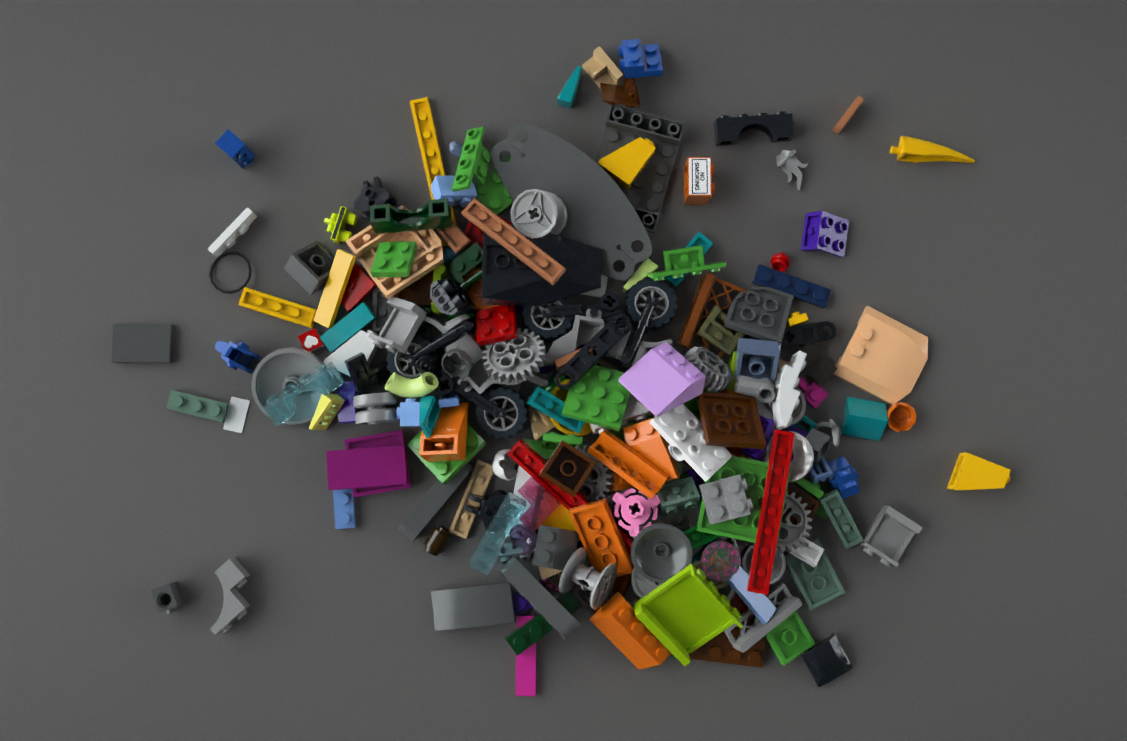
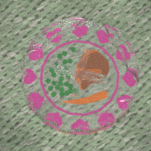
(720, 560)

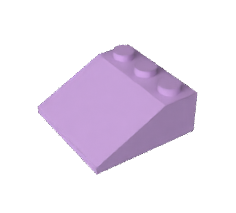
(663, 380)

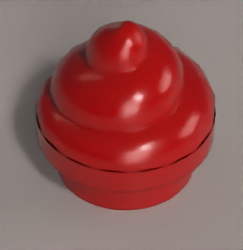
(780, 262)

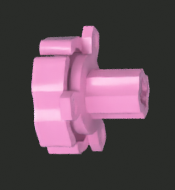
(626, 510)

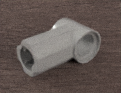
(755, 388)

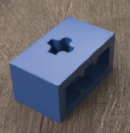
(235, 149)

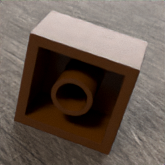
(567, 469)

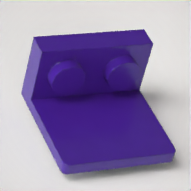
(825, 233)

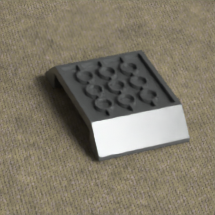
(650, 186)

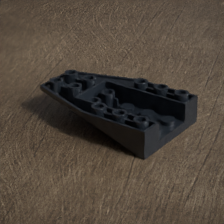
(512, 282)

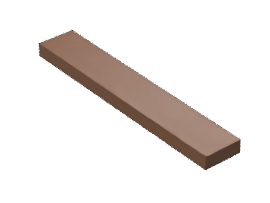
(513, 241)

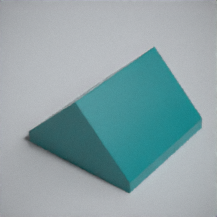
(864, 418)

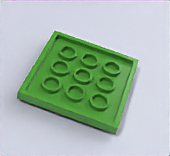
(744, 527)

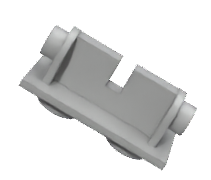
(508, 552)

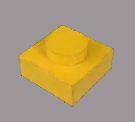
(796, 318)

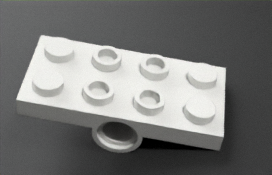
(688, 442)

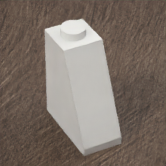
(354, 346)

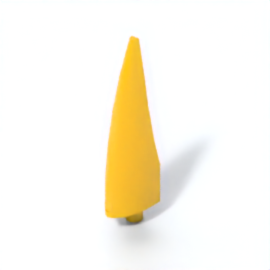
(919, 150)

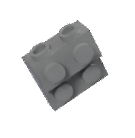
(726, 499)

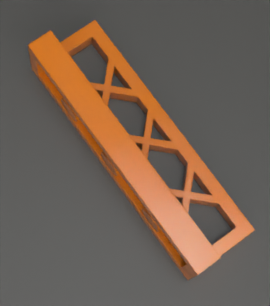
(628, 463)

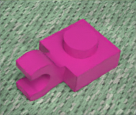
(813, 393)

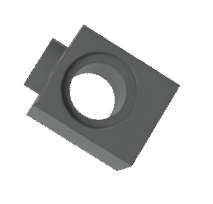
(819, 442)
(159, 597)

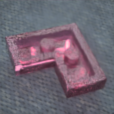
(541, 503)

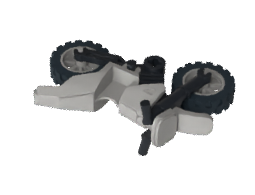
(591, 318)
(477, 384)

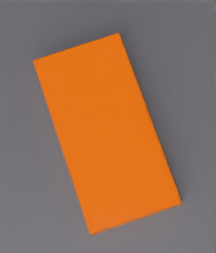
(601, 537)

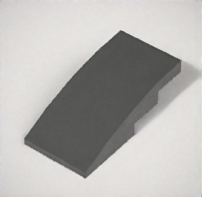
(473, 606)

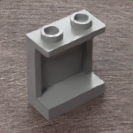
(400, 326)
(889, 536)

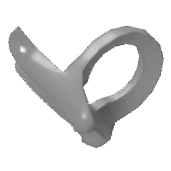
(789, 163)
(836, 432)

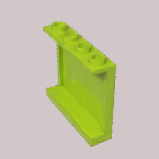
(686, 612)

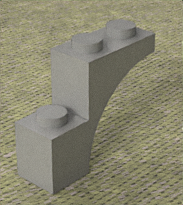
(232, 576)

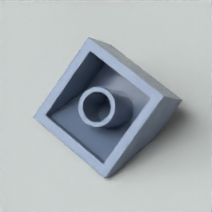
(756, 359)

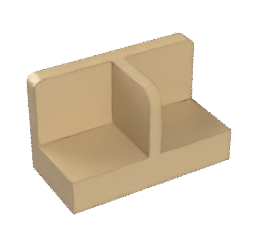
(602, 69)

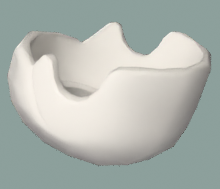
(504, 465)

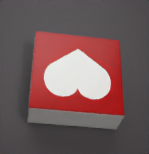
(311, 340)

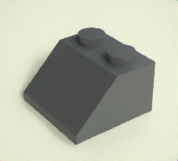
(310, 266)
(554, 547)

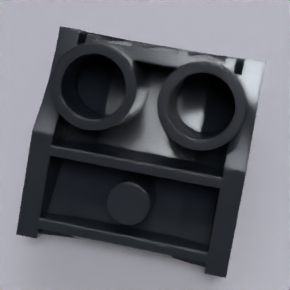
(451, 298)
(826, 660)

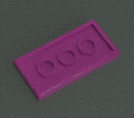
(366, 467)

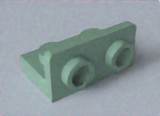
(678, 496)

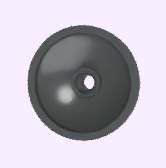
(658, 564)

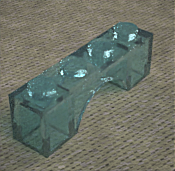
(324, 380)
(495, 535)

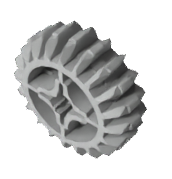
(716, 371)

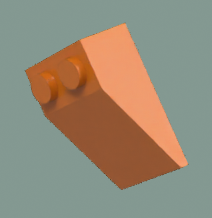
(652, 446)

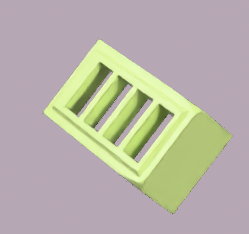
(641, 273)

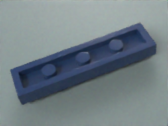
(799, 288)

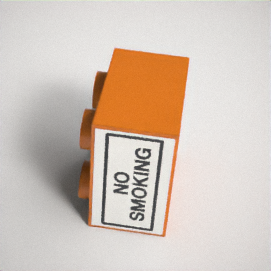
(697, 180)

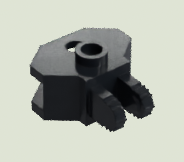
(371, 196)
(489, 505)

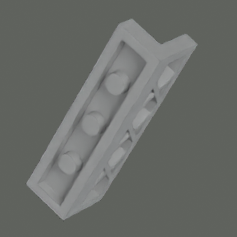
(758, 630)

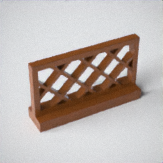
(699, 306)

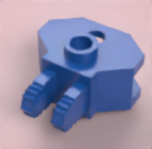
(236, 355)
(843, 477)

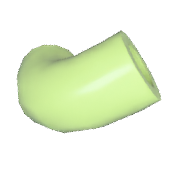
(412, 387)

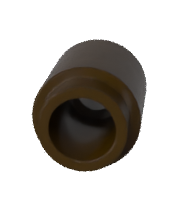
(437, 540)

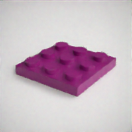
(379, 440)

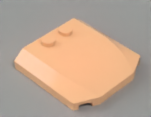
(427, 257)
(883, 357)

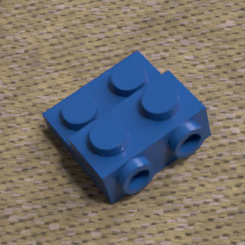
(640, 59)

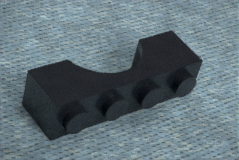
(777, 127)

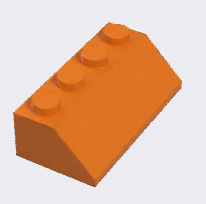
(622, 627)

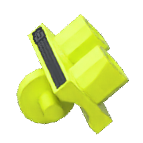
(344, 217)

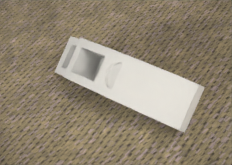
(785, 394)

